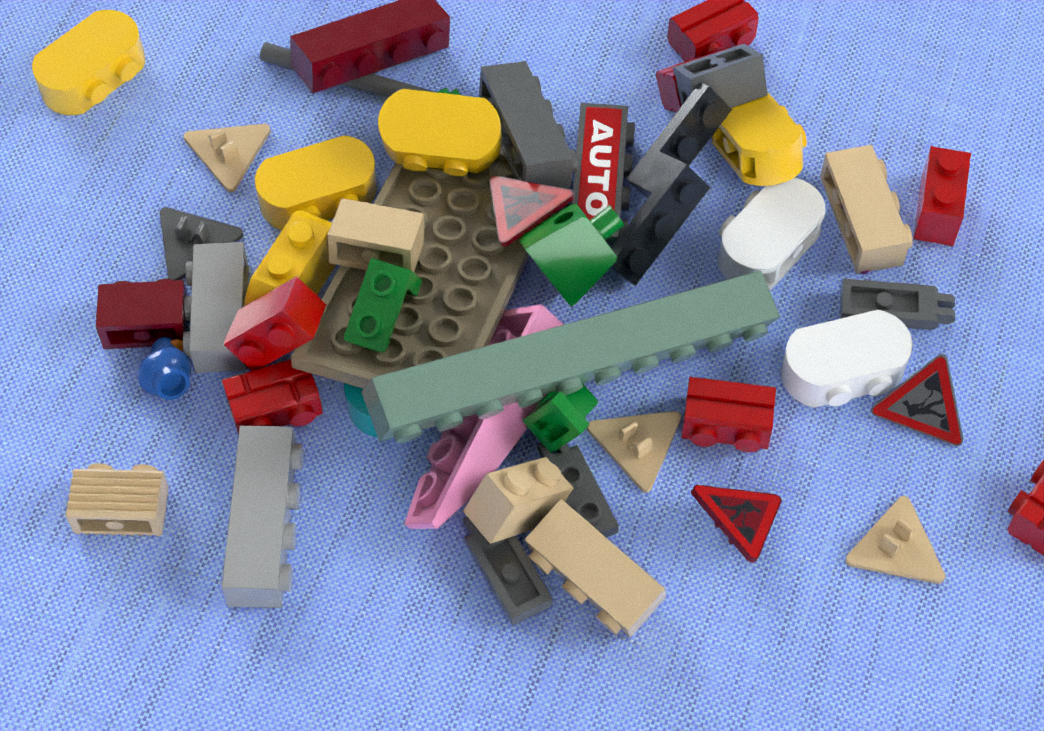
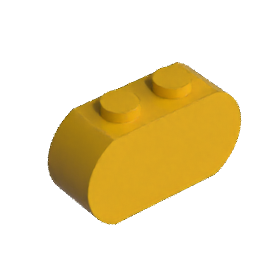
(89, 62)
(440, 131)
(761, 142)
(315, 179)
(298, 252)

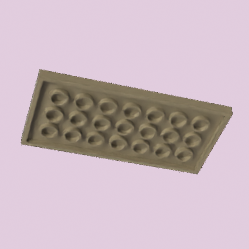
(462, 276)

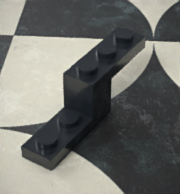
(668, 183)

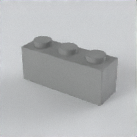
(218, 292)

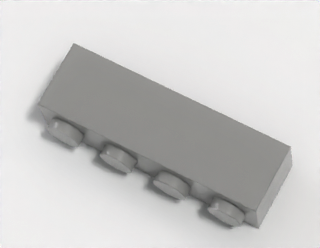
(260, 517)

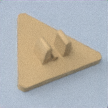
(228, 150)
(637, 443)
(898, 546)

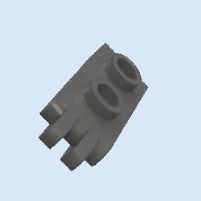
(911, 303)
(586, 496)
(508, 575)

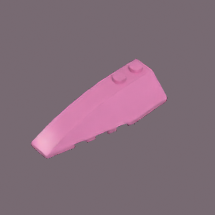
(477, 444)

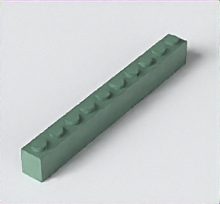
(567, 356)

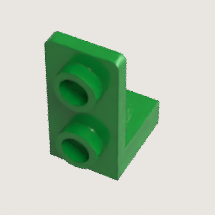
(380, 304)
(560, 417)

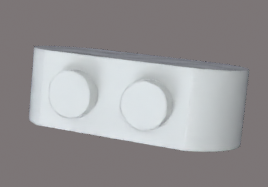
(771, 231)
(846, 359)

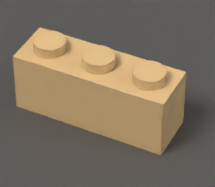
(871, 211)
(594, 570)

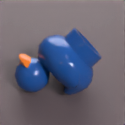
(165, 369)

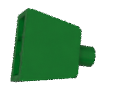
(573, 249)

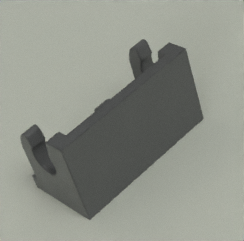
(733, 74)

